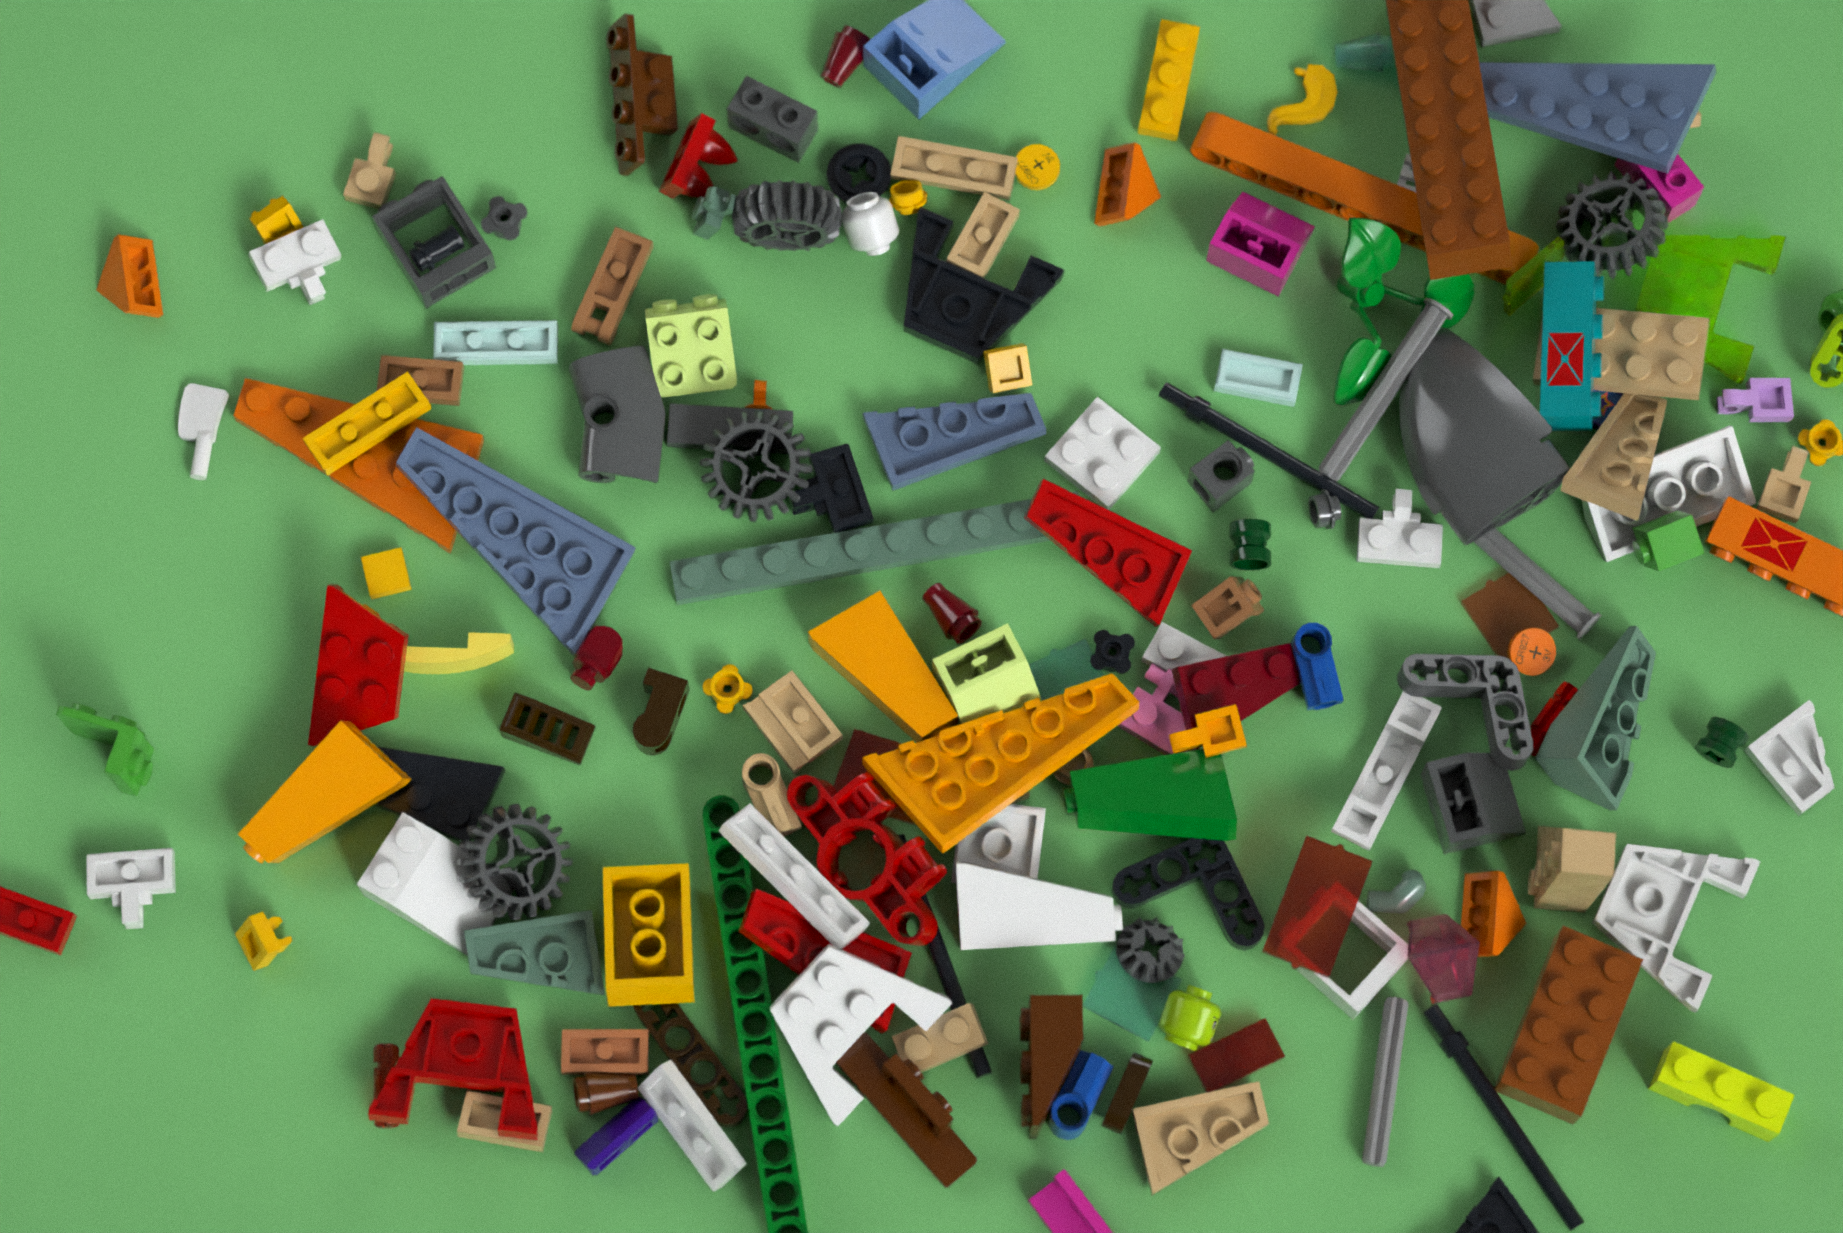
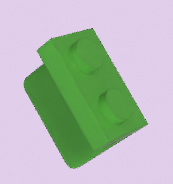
(131, 752)

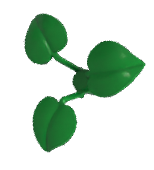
(1368, 253)

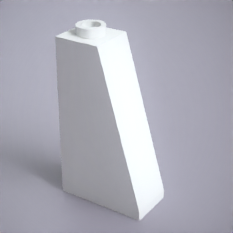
(1021, 911)

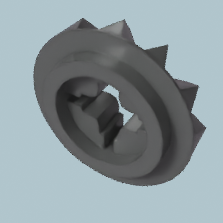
(1142, 964)

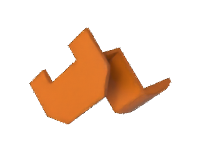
(759, 396)

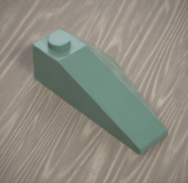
(1593, 733)

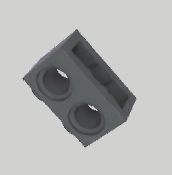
(772, 119)

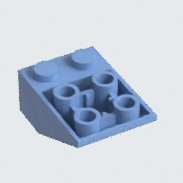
(930, 52)

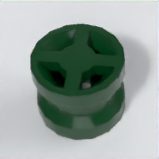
(1721, 742)

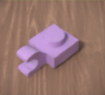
(1763, 399)

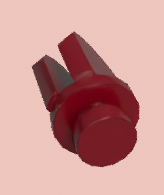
(597, 657)

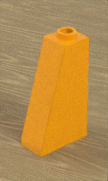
(883, 664)
(324, 792)

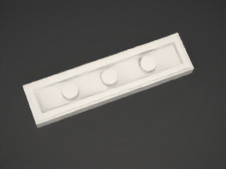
(794, 876)

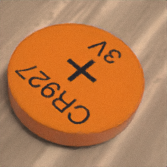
(1532, 651)

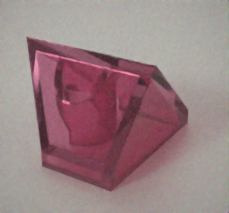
(1443, 957)

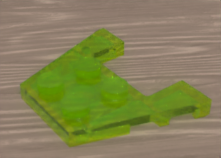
(1692, 281)

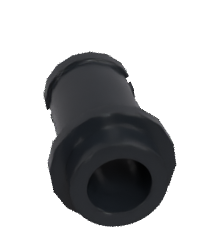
(436, 248)

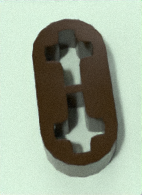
(1127, 1093)

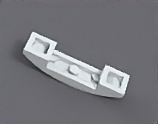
(1386, 770)

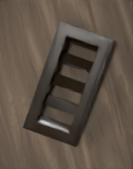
(552, 715)

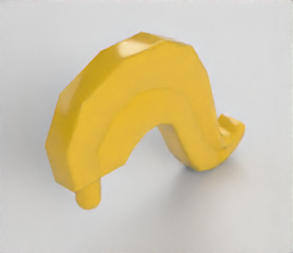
(1319, 102)

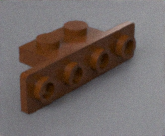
(640, 93)
(908, 1108)

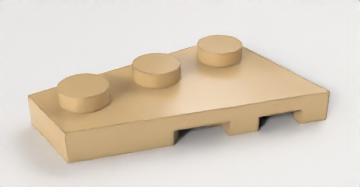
(1195, 1129)

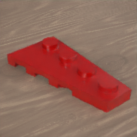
(1116, 551)
(795, 942)

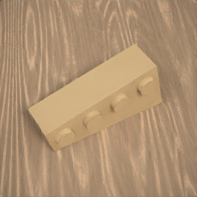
(1571, 868)

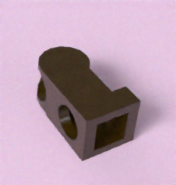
(658, 723)

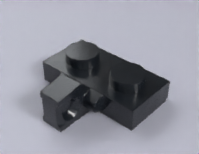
(835, 490)

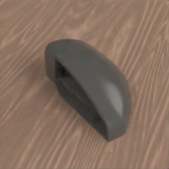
(1474, 440)

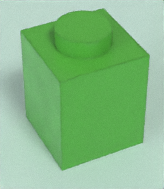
(1667, 541)

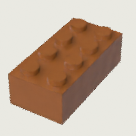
(1568, 1025)

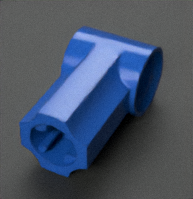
(1318, 670)
(1080, 1093)

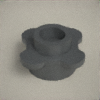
(504, 229)

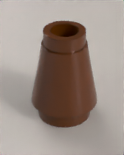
(603, 1091)

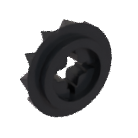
(852, 159)

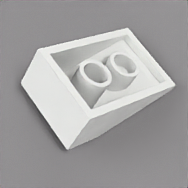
(420, 882)

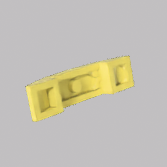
(481, 651)

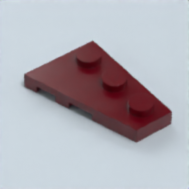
(1239, 679)

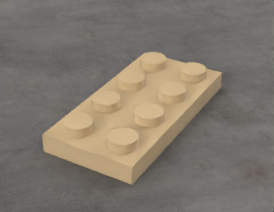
(1648, 354)

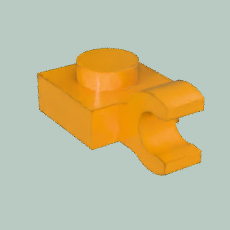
(1216, 731)

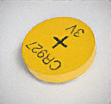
(1037, 167)

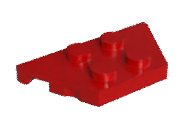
(356, 667)

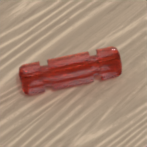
(386, 1057)

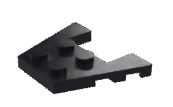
(959, 307)

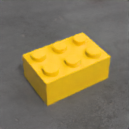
(648, 934)

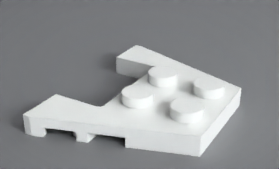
(1651, 903)
(834, 1007)

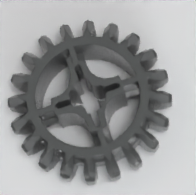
(1612, 205)
(787, 216)
(750, 484)
(521, 875)

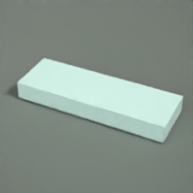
(497, 342)

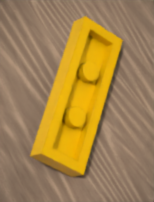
(1168, 80)
(367, 423)

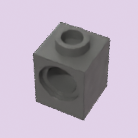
(1217, 491)

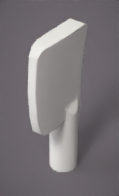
(199, 422)

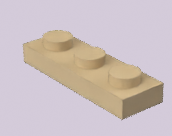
(954, 167)

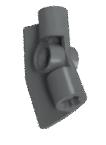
(626, 387)

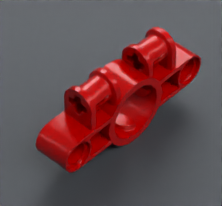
(908, 866)

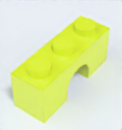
(1701, 1080)

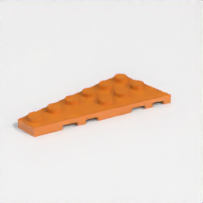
(289, 415)

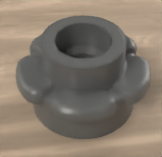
(1324, 510)

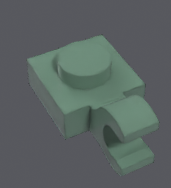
(711, 210)

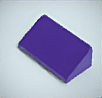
(616, 1136)

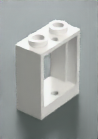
(1378, 977)

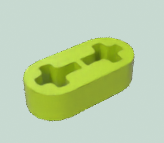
(1824, 352)

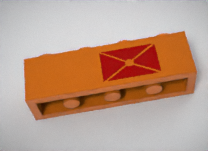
(1779, 551)

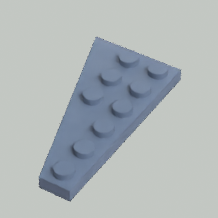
(1605, 107)
(539, 549)

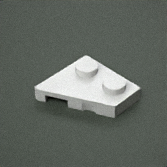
(1794, 759)

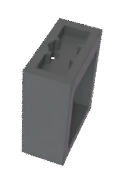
(453, 273)

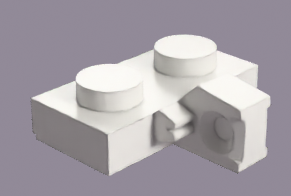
(297, 260)
(1400, 537)
(131, 880)

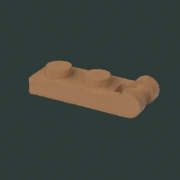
(612, 284)

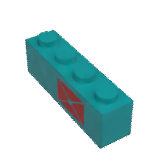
(1569, 345)

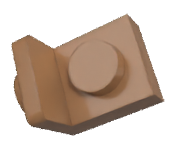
(1228, 605)

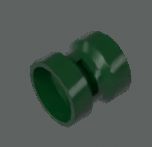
(1250, 544)

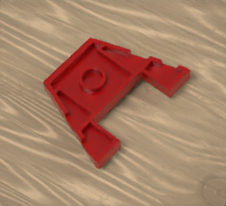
(463, 1049)

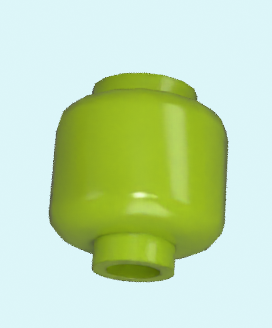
(1189, 1018)

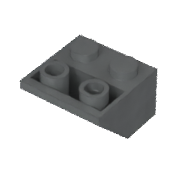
(1471, 801)

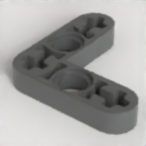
(1479, 685)

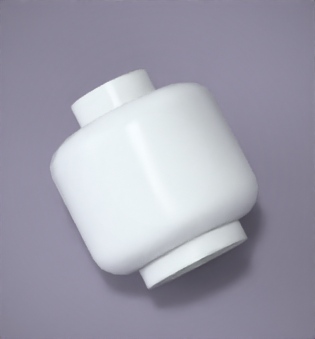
(869, 223)

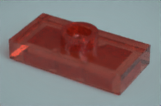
(1236, 1056)

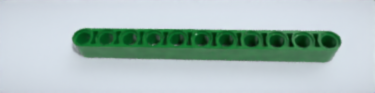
(754, 1046)

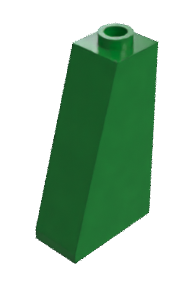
(1156, 796)

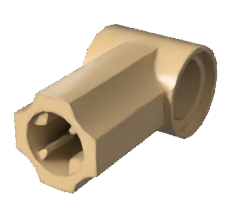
(771, 797)

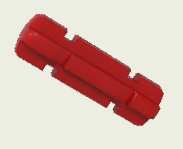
(1549, 713)

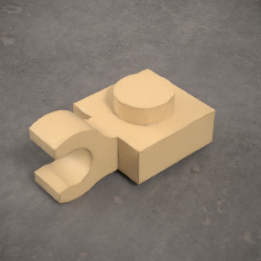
(371, 179)
(1785, 490)

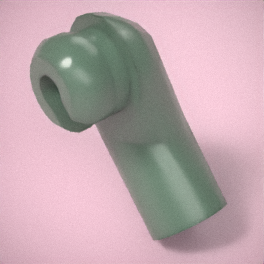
(1401, 898)

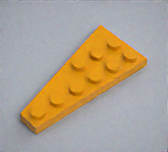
(989, 762)

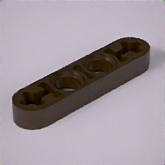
(686, 1058)

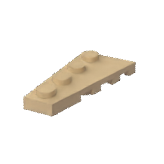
(1619, 456)

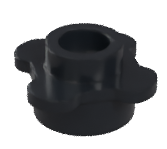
(1112, 663)

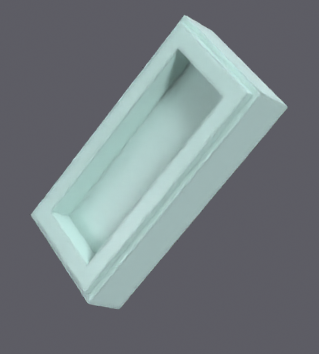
(1258, 377)

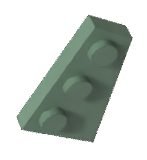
(540, 951)

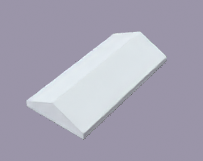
(1684, 479)

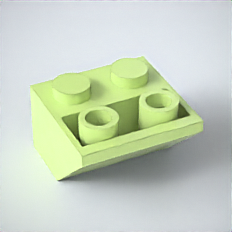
(986, 675)

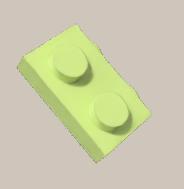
(691, 346)

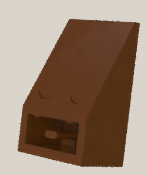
(1054, 1040)

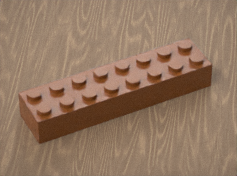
(1449, 137)

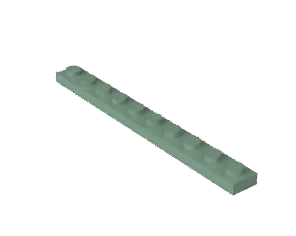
(853, 552)

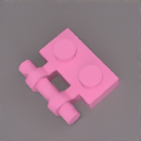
(1155, 718)

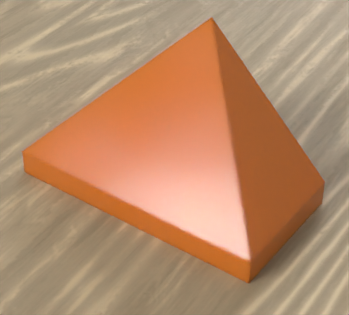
(1124, 185)
(132, 277)
(1490, 911)

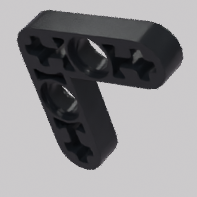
(1208, 876)

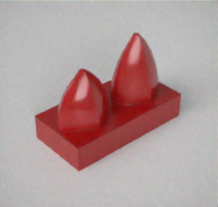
(701, 144)

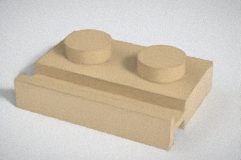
(793, 722)

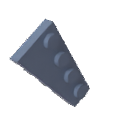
(940, 438)

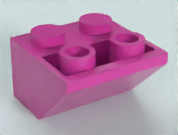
(1259, 243)

